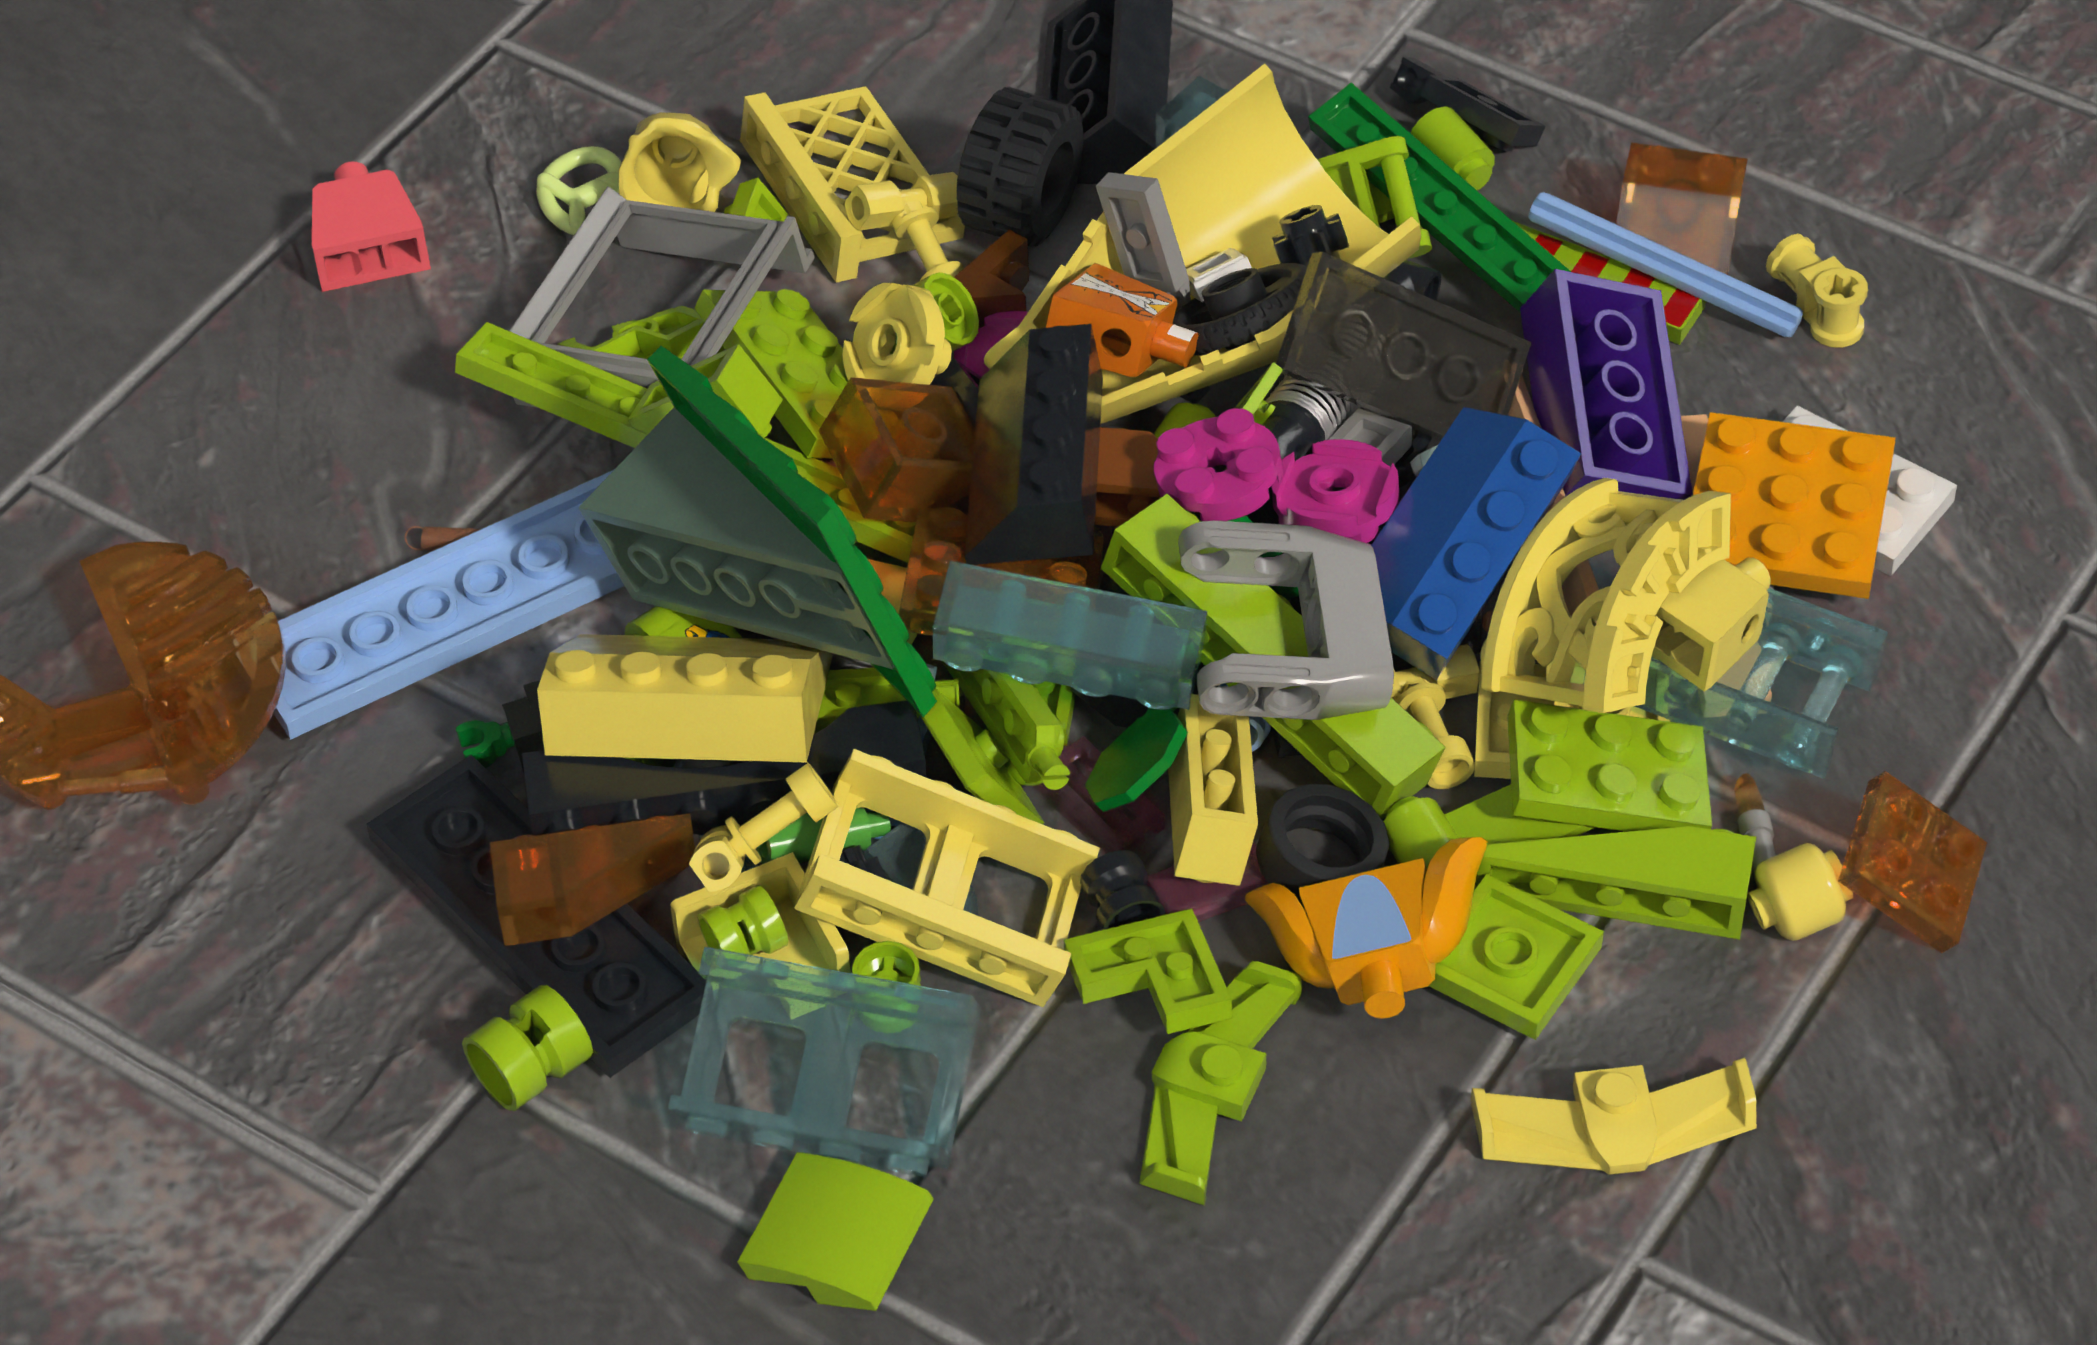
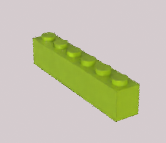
(1370, 753)

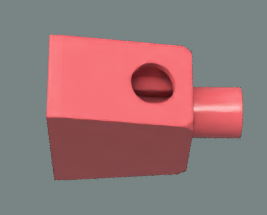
(365, 228)

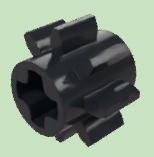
(1307, 233)

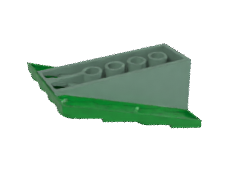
(734, 535)

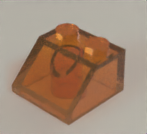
(1684, 201)
(900, 446)

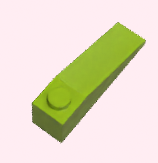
(1651, 877)

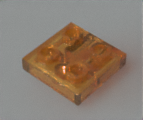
(1913, 862)

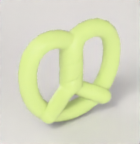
(580, 197)

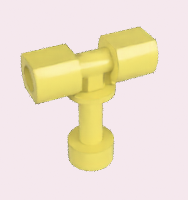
(910, 213)
(1424, 699)
(724, 848)

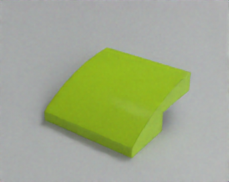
(836, 1231)

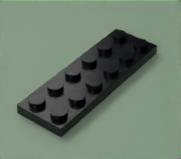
(613, 974)

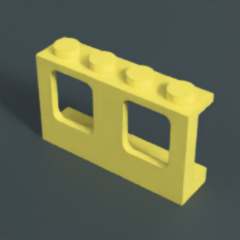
(932, 913)

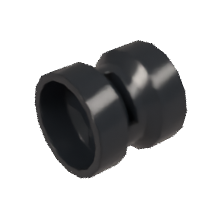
(1119, 890)

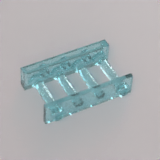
(1792, 632)

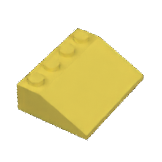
(682, 698)

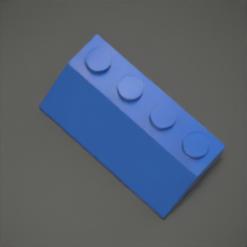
(1463, 530)

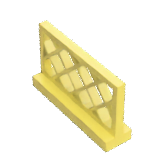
(810, 188)

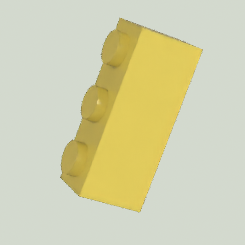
(1212, 797)

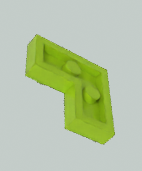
(1156, 954)

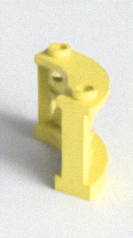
(1659, 551)

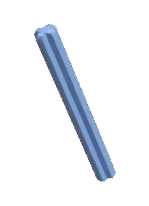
(1665, 264)

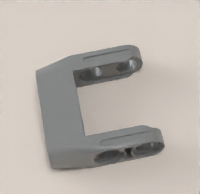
(1341, 614)

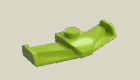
(1208, 1075)

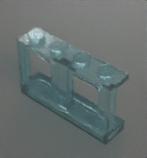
(839, 1018)

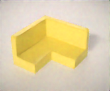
(809, 938)

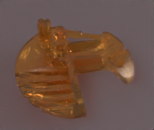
(199, 692)

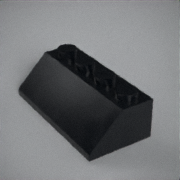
(1115, 71)
(1037, 450)

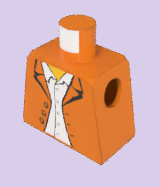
(1127, 318)

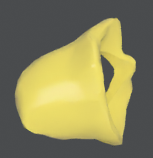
(676, 163)

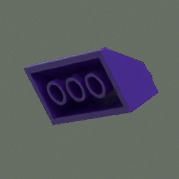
(1607, 382)

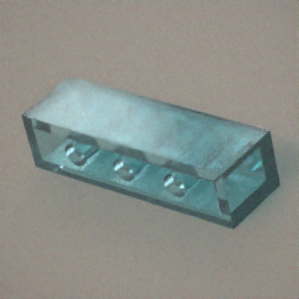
(1069, 636)

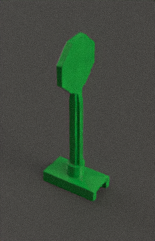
(1147, 745)

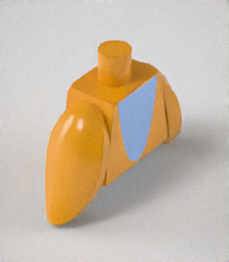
(1376, 927)

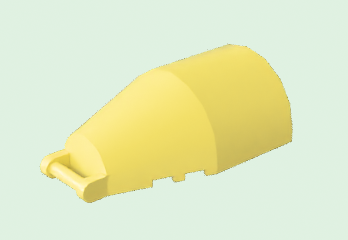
(1225, 188)

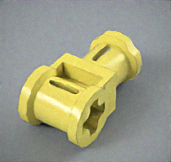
(1824, 290)

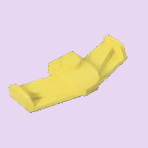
(1616, 1120)

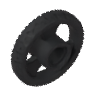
(1241, 306)

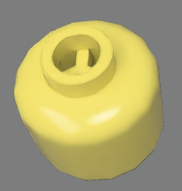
(1799, 892)

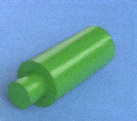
(803, 832)

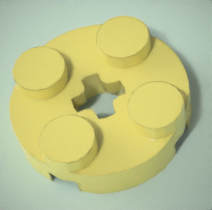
(919, 331)

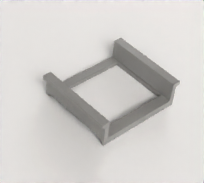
(668, 230)

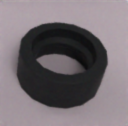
(1328, 810)

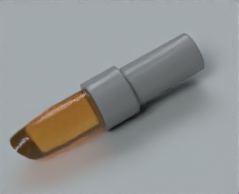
(1754, 819)

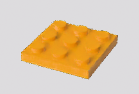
(1800, 499)

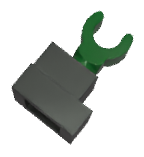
(521, 730)

